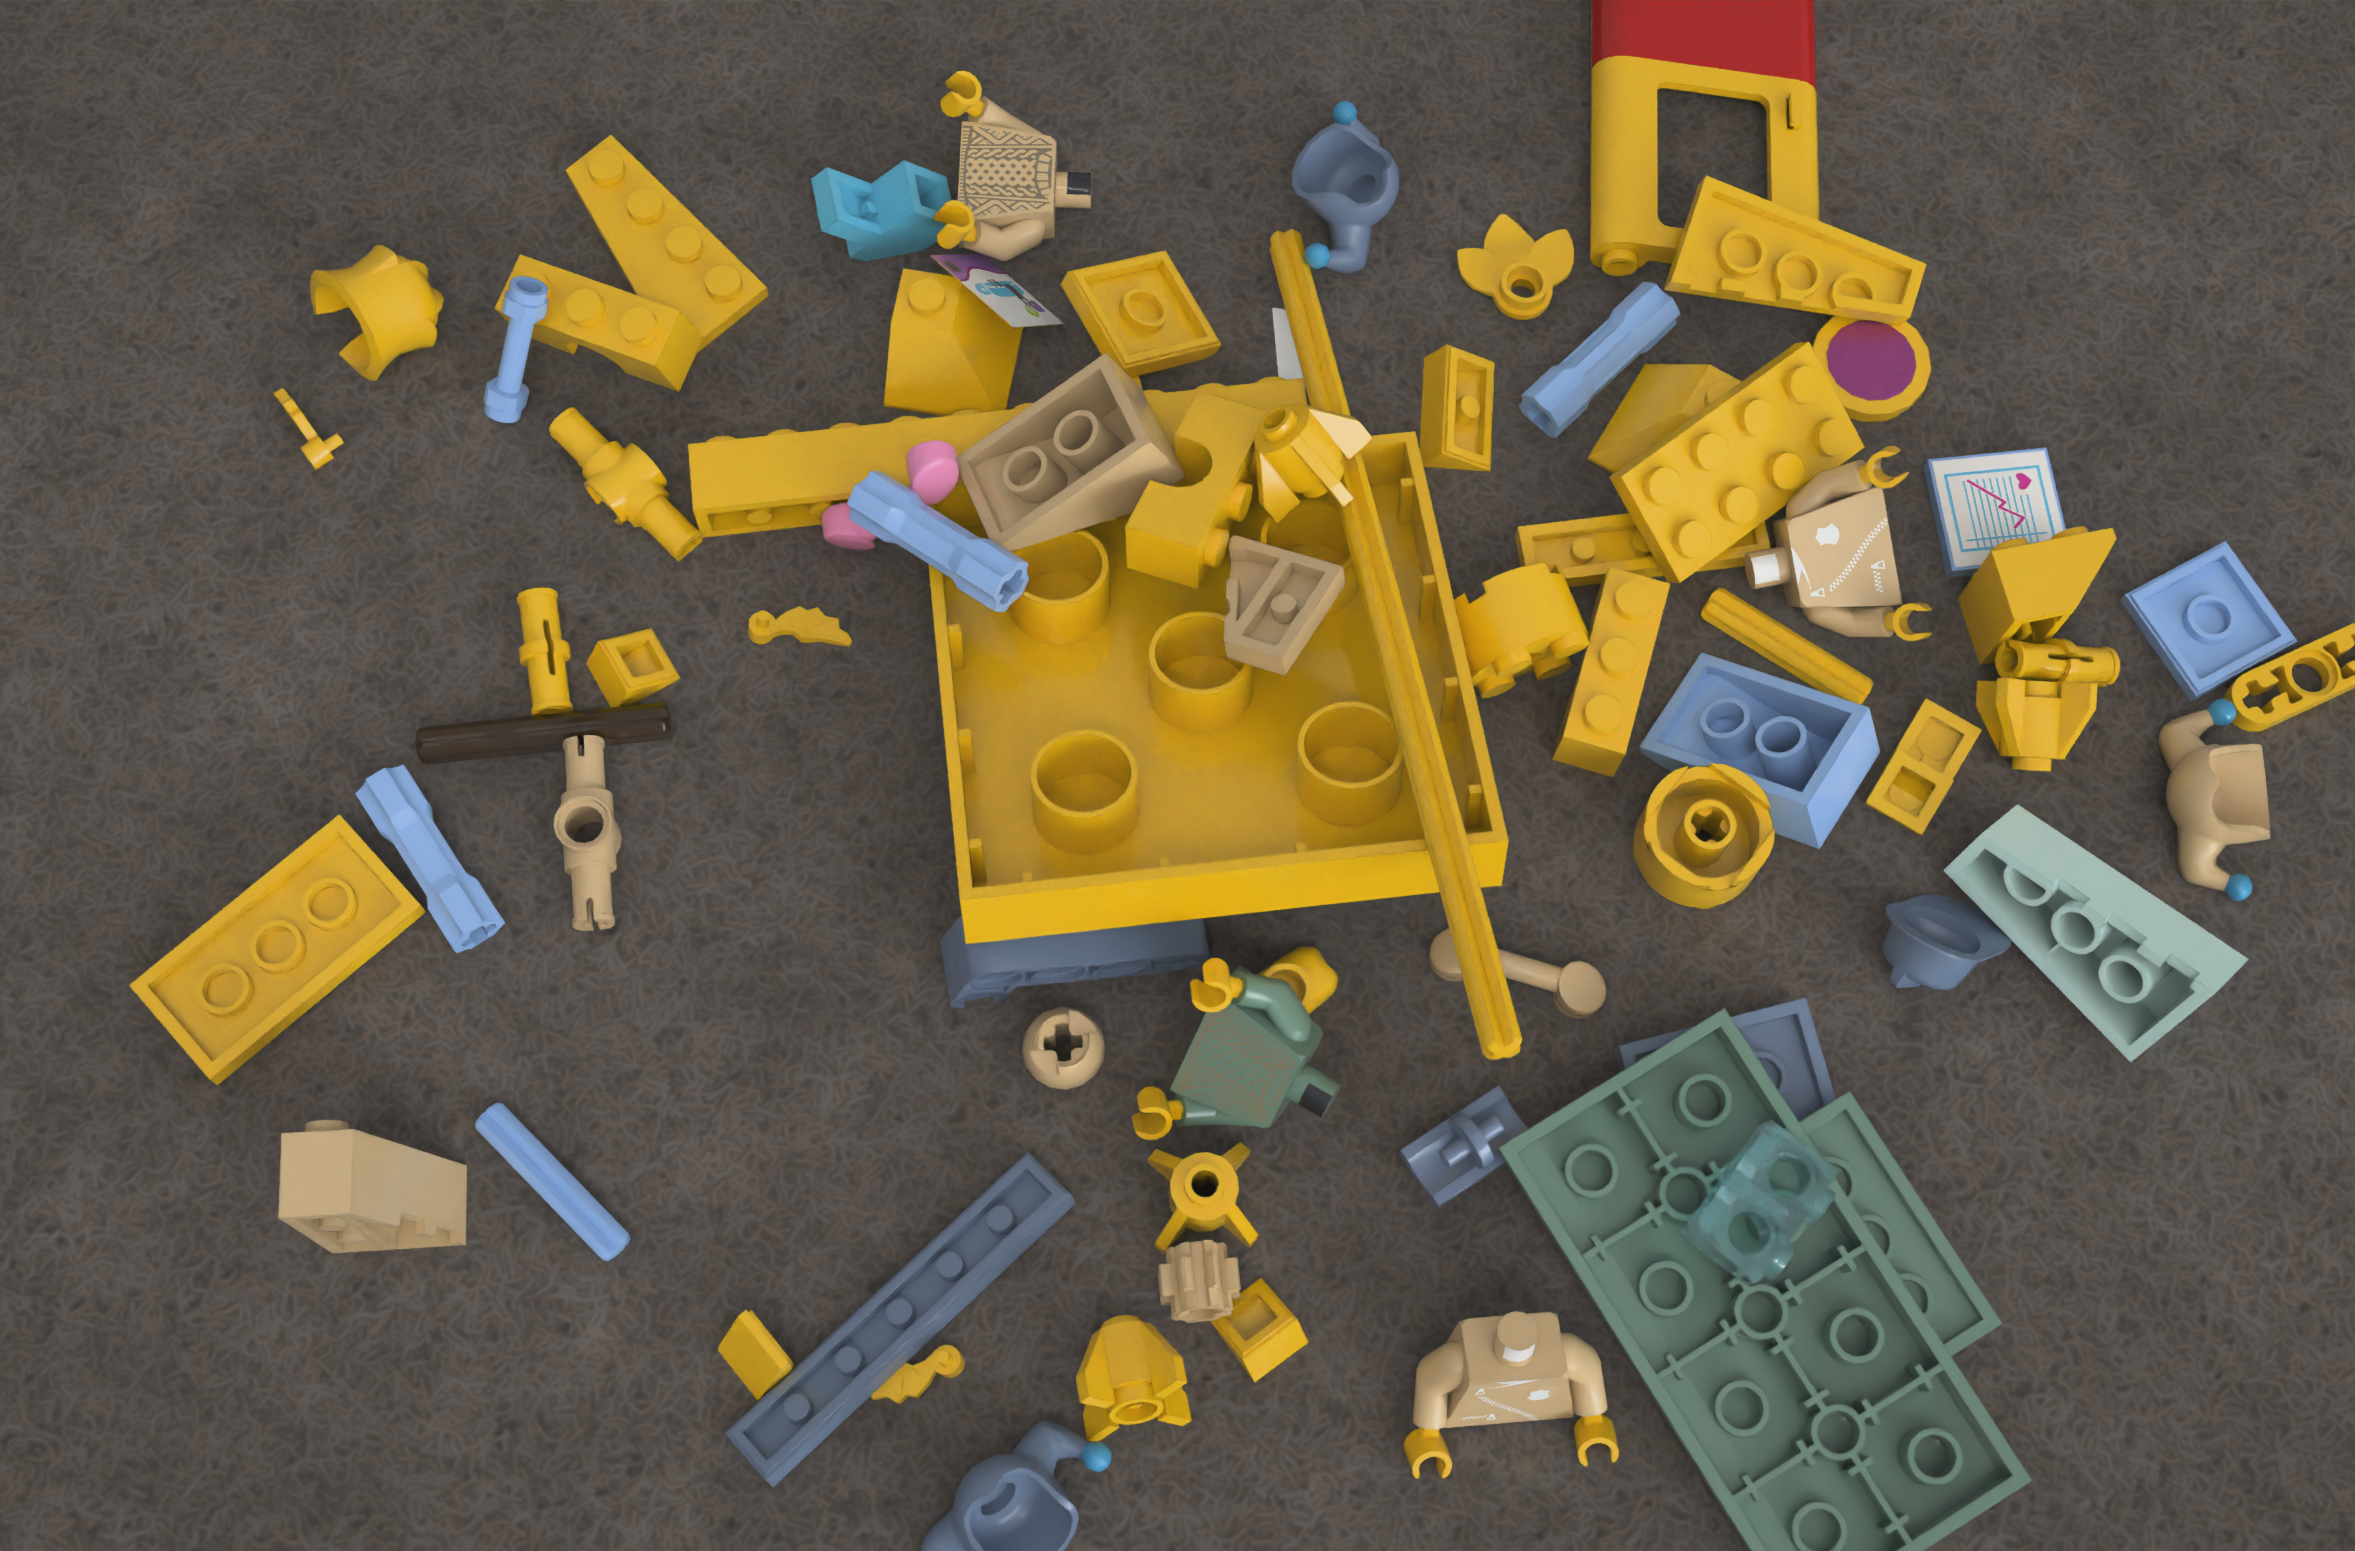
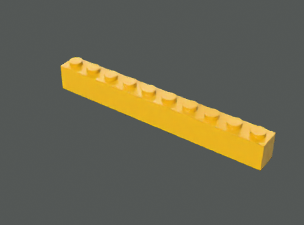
(798, 475)

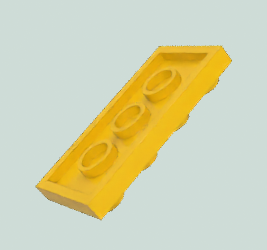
(1736, 462)
(277, 949)

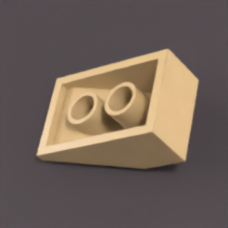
(1069, 459)

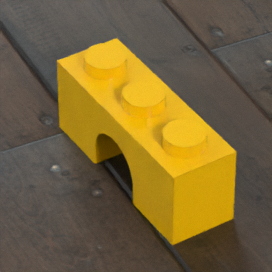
(628, 329)
(1185, 529)
(1611, 672)

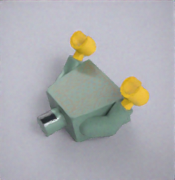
(1243, 1058)

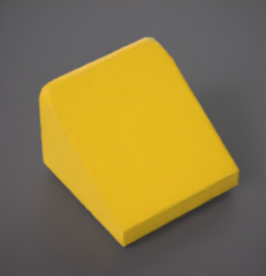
(631, 667)
(1260, 1330)
(755, 1355)

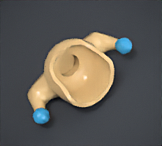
(2213, 797)

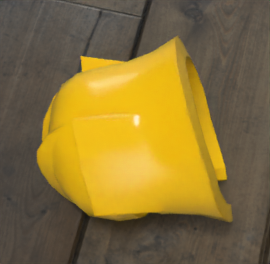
(389, 301)

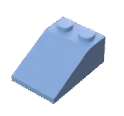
(1787, 737)

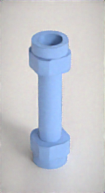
(525, 305)

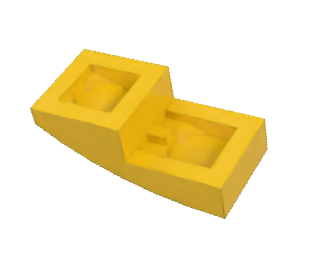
(1922, 767)

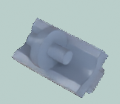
(1463, 1147)

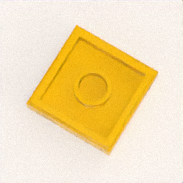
(1141, 313)

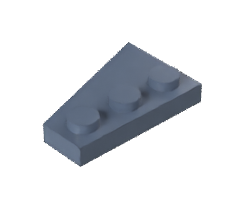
(1783, 1043)

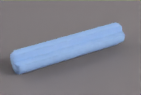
(552, 1181)

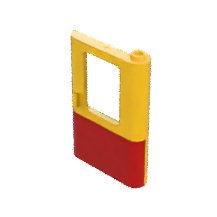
(1703, 47)

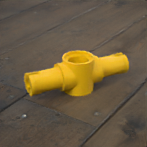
(625, 483)

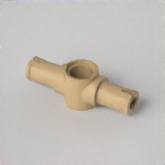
(592, 861)

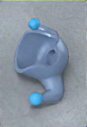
(1348, 185)
(1016, 1499)

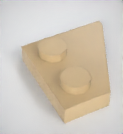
(1275, 602)

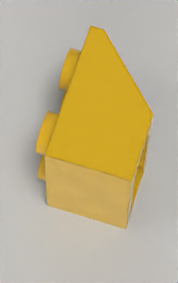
(2031, 587)

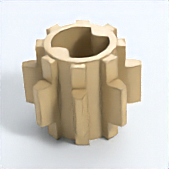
(1199, 1281)

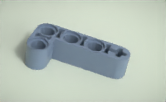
(1001, 966)

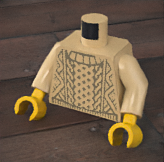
(1005, 179)

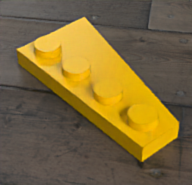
(661, 243)
(1780, 258)

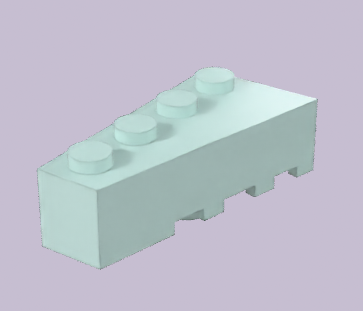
(2093, 930)

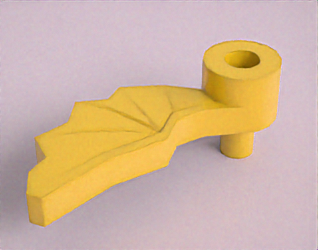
(316, 450)
(803, 624)
(915, 1379)

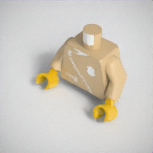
(1839, 553)
(1508, 1373)

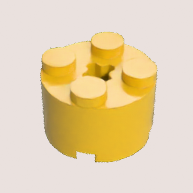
(1520, 627)
(1725, 806)

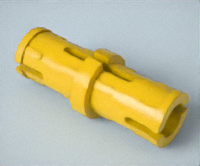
(544, 651)
(2057, 662)

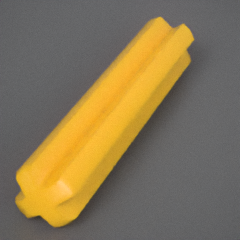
(1785, 647)

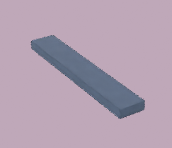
(899, 1319)

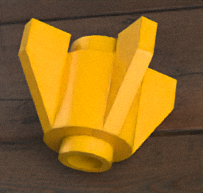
(1301, 453)
(2035, 718)
(1200, 1212)
(1130, 1378)

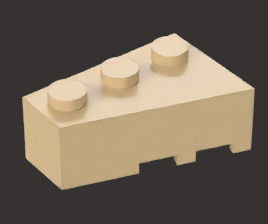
(369, 1191)

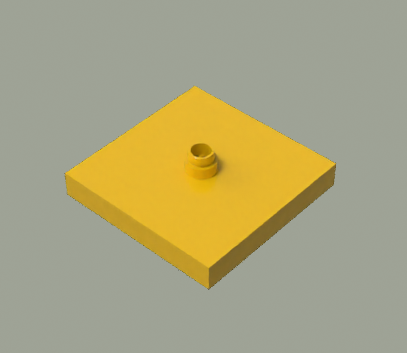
(1146, 778)

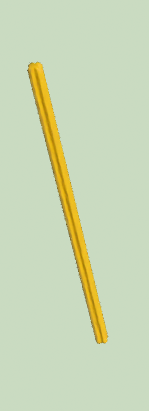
(1402, 675)

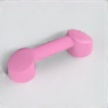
(931, 474)

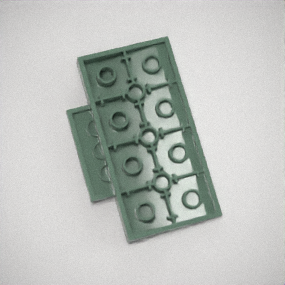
(1804, 1398)

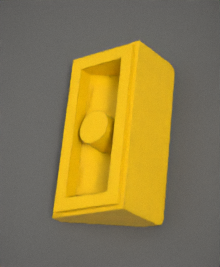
(1455, 412)

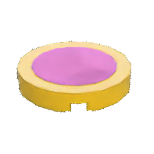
(1873, 366)

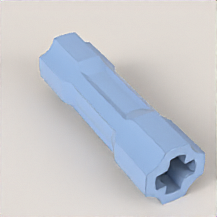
(1628, 332)
(973, 563)
(452, 894)

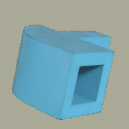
(885, 215)

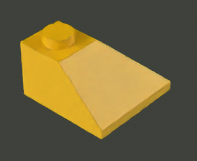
(947, 349)
(1655, 406)

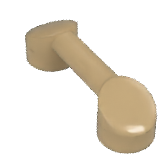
(1576, 986)

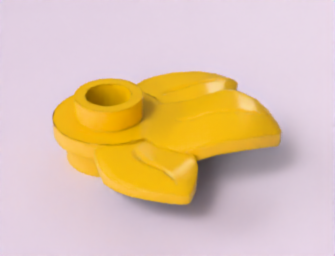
(1514, 260)

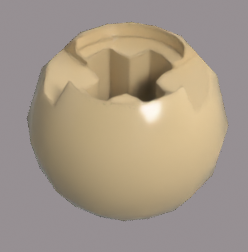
(1044, 1063)

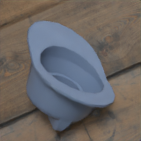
(1938, 941)

